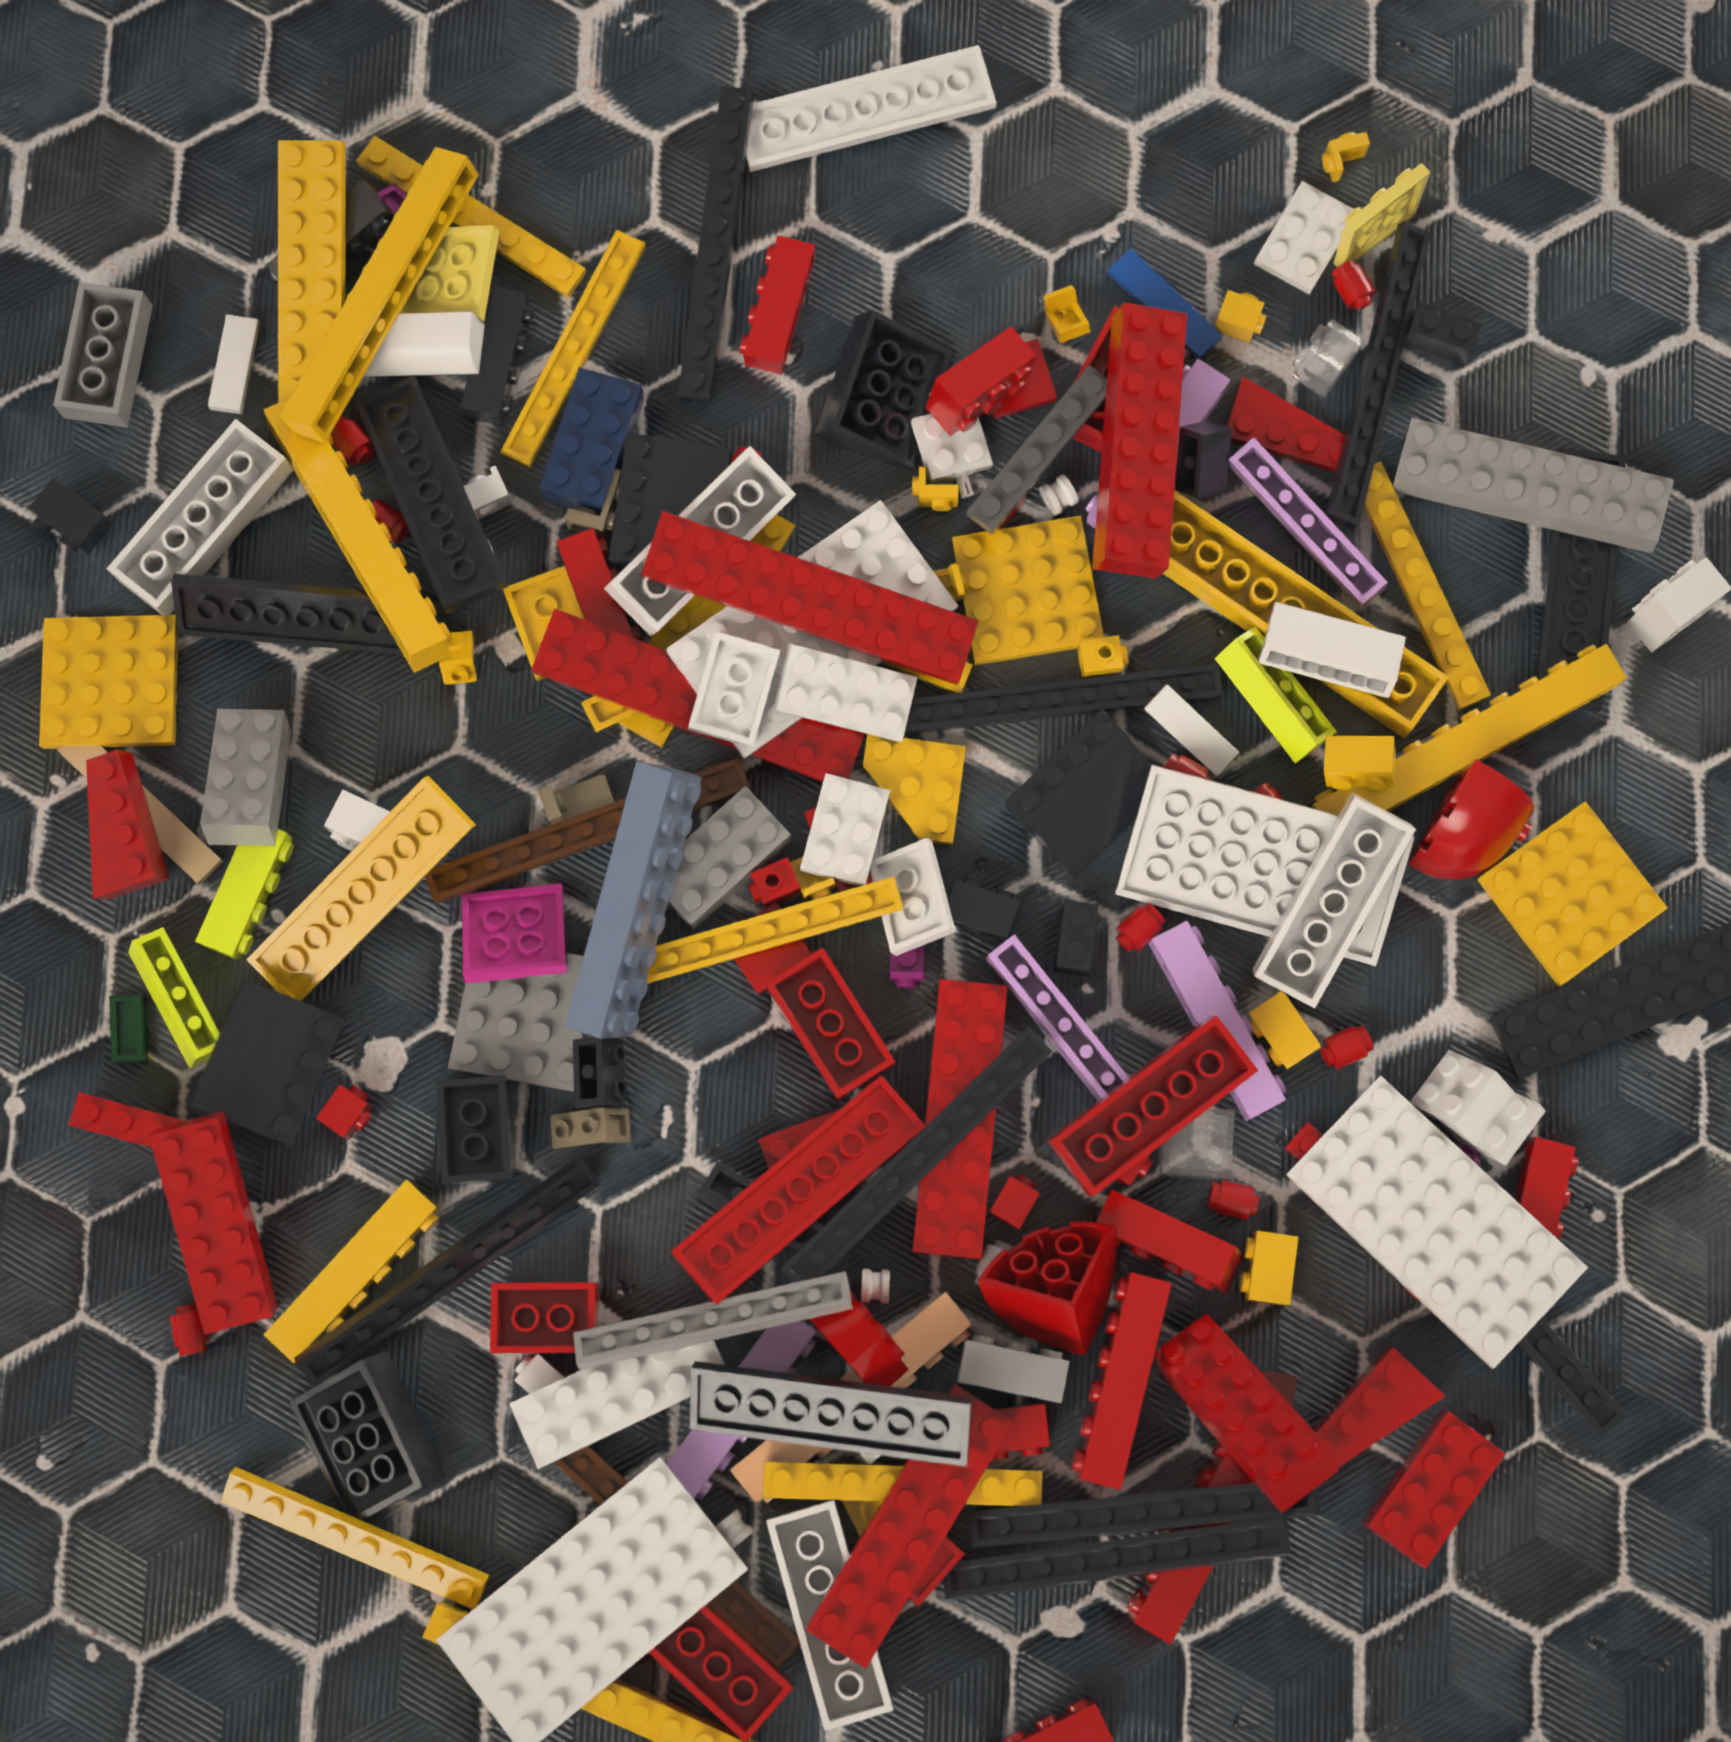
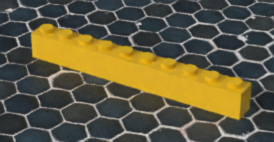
(379, 295)
(364, 544)
(1491, 730)
(620, 1701)

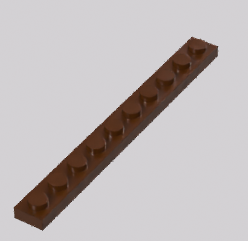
(562, 839)
(733, 1603)

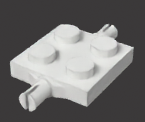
(951, 456)

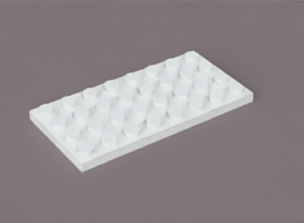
(866, 548)
(1234, 856)
(1437, 1222)
(592, 1604)

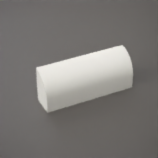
(430, 345)
(1332, 650)

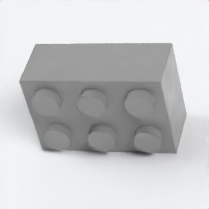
(1013, 1369)

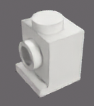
(487, 493)

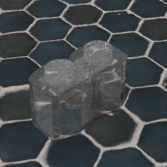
(1327, 358)

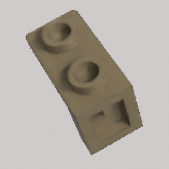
(586, 519)
(575, 799)
(590, 1127)

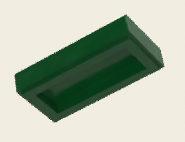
(128, 1028)

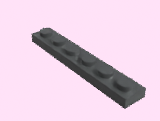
(1039, 450)

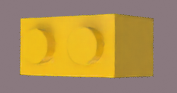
(1360, 762)
(1284, 1030)
(1269, 1268)

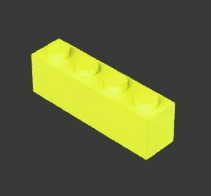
(1275, 697)
(242, 896)
(175, 996)

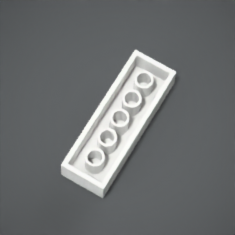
(734, 503)
(201, 516)
(1333, 900)
(605, 1400)
(809, 1556)

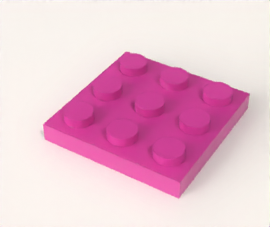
(513, 933)

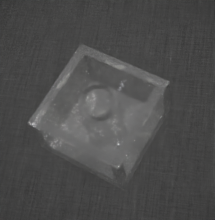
(1200, 1148)

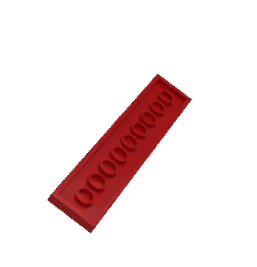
(809, 598)
(652, 685)

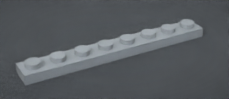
(712, 1321)

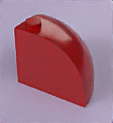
(1473, 825)
(1055, 1283)

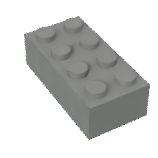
(103, 354)
(246, 777)
(723, 855)

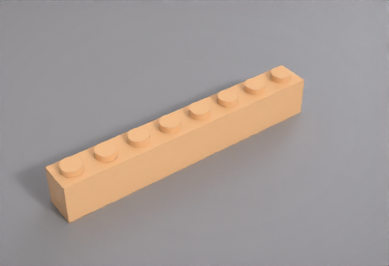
(920, 1341)

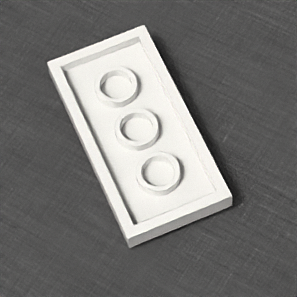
(845, 693)

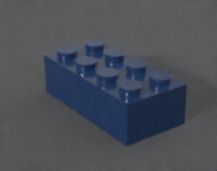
(591, 440)

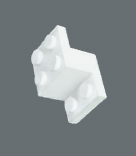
(1477, 1107)

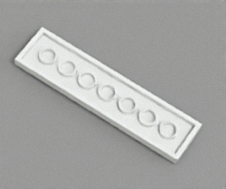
(868, 107)

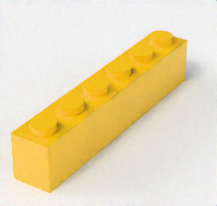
(354, 1270)

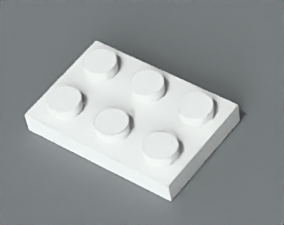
(1304, 238)
(733, 689)
(845, 830)
(922, 894)

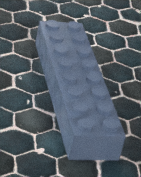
(633, 901)

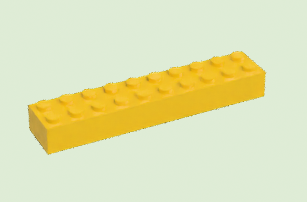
(1247, 582)

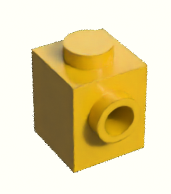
(1240, 316)
(1101, 657)

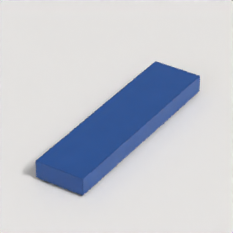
(1153, 291)

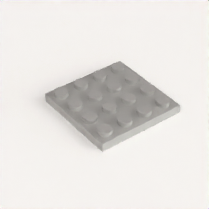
(519, 1029)

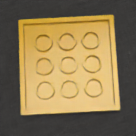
(1028, 589)
(109, 681)
(1572, 894)

